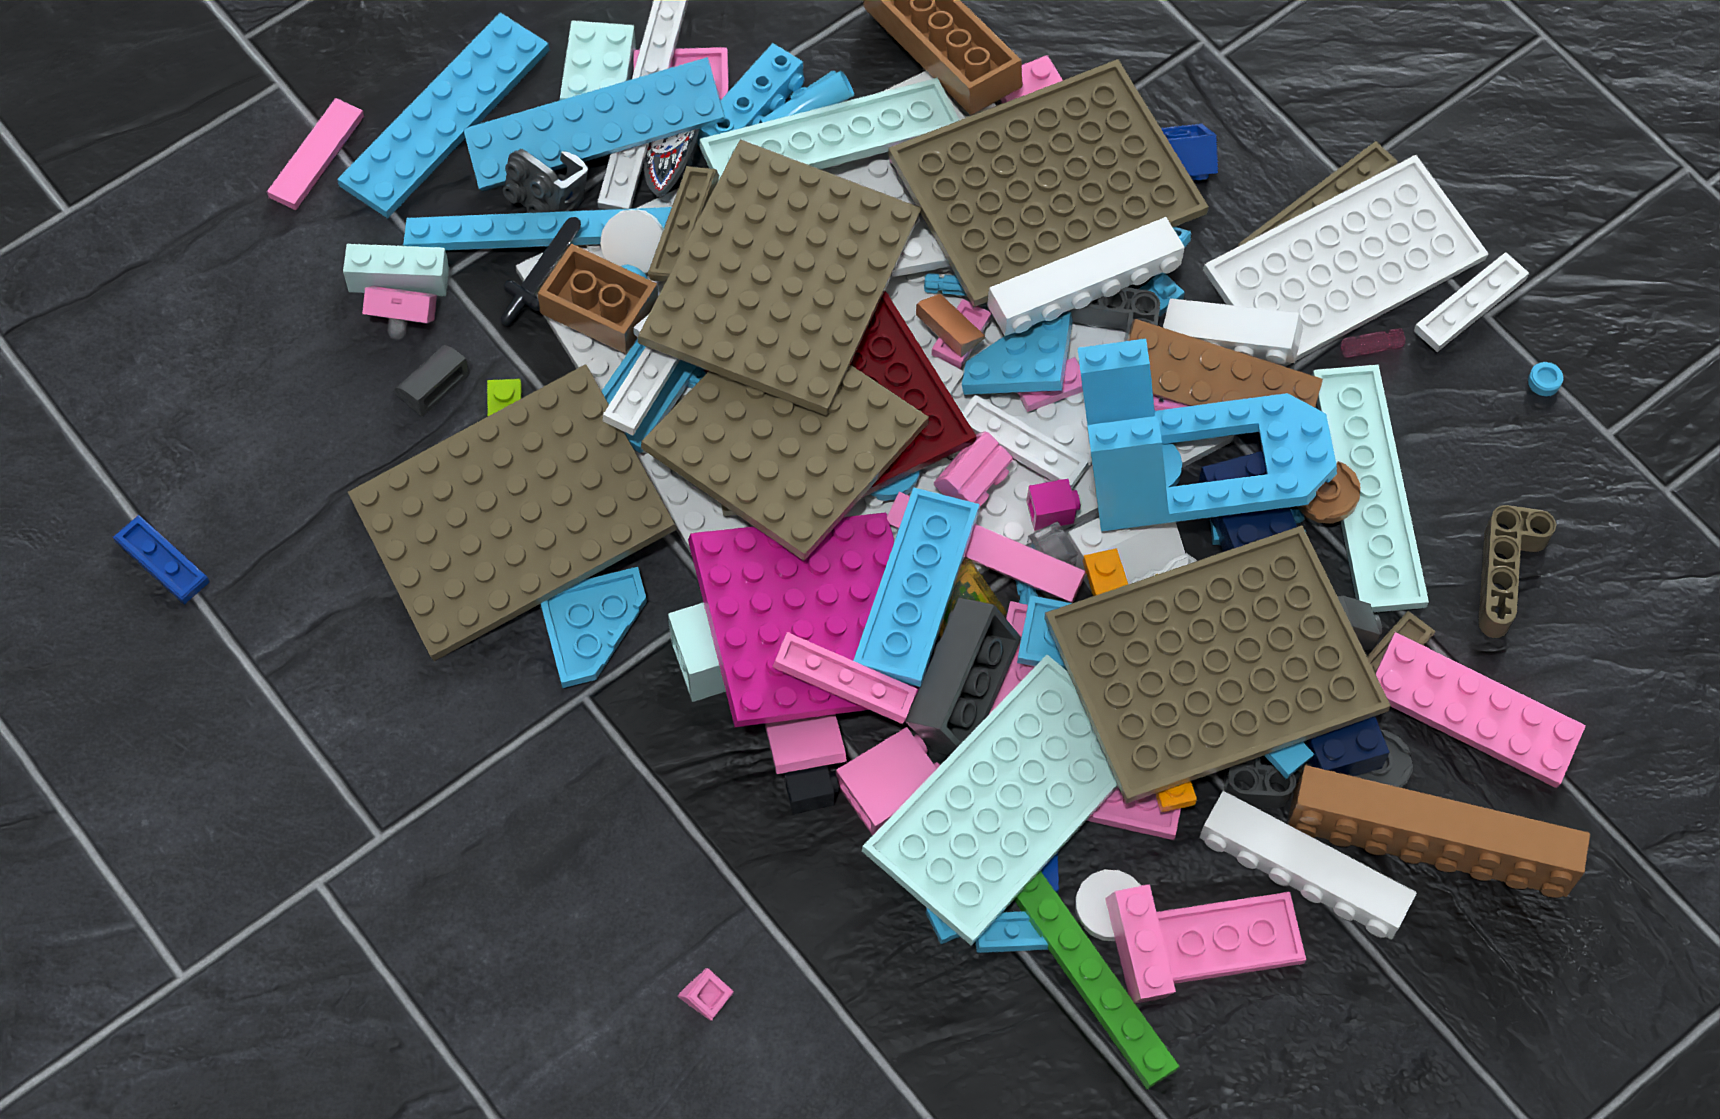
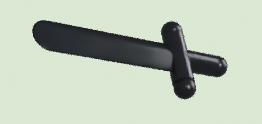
(524, 294)

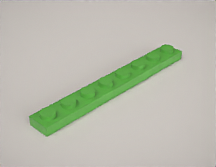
(1096, 982)

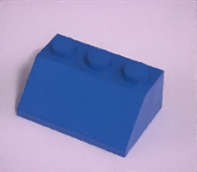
(1195, 148)

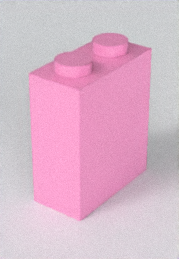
(885, 777)

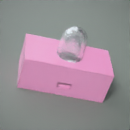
(399, 307)

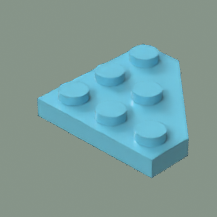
(1022, 360)
(591, 621)

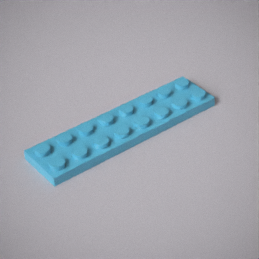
(436, 118)
(599, 121)

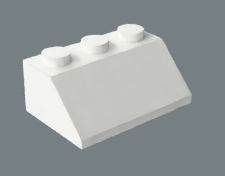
(1138, 547)

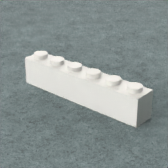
(1085, 276)
(1307, 865)

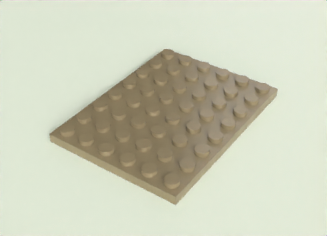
(1045, 178)
(780, 277)
(510, 512)
(1215, 663)

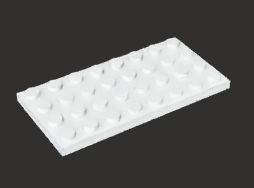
(1352, 255)

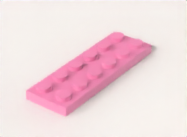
(1478, 710)

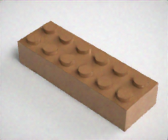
(953, 48)

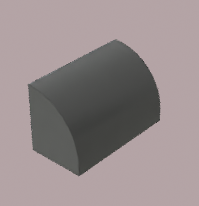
(433, 380)

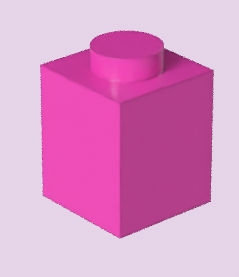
(1052, 503)

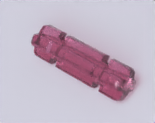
(1373, 342)

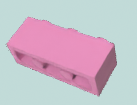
(1140, 944)

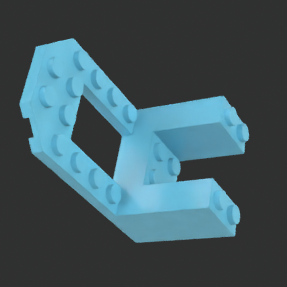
(1129, 438)

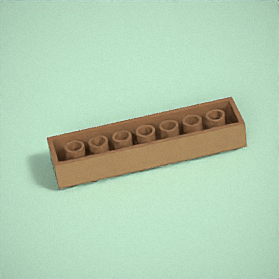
(1438, 832)

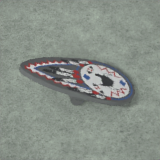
(667, 160)

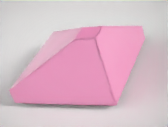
(706, 994)

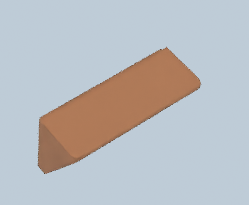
(949, 324)

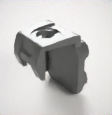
(538, 185)

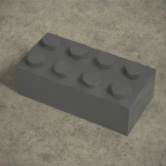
(963, 675)

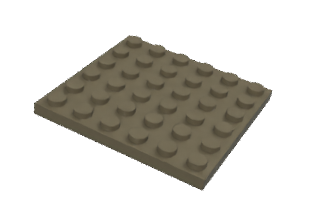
(782, 462)

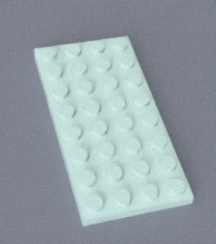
(998, 805)

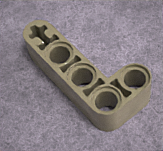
(1506, 571)

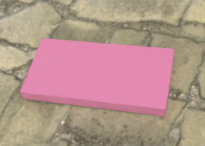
(1231, 937)

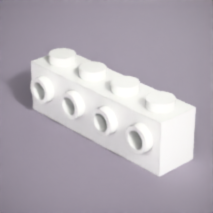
(1248, 330)

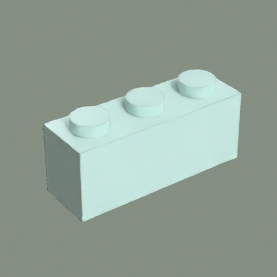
(396, 267)

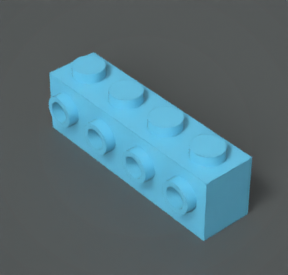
(758, 91)

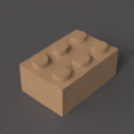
(597, 298)

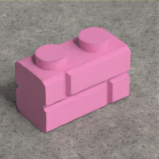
(975, 470)

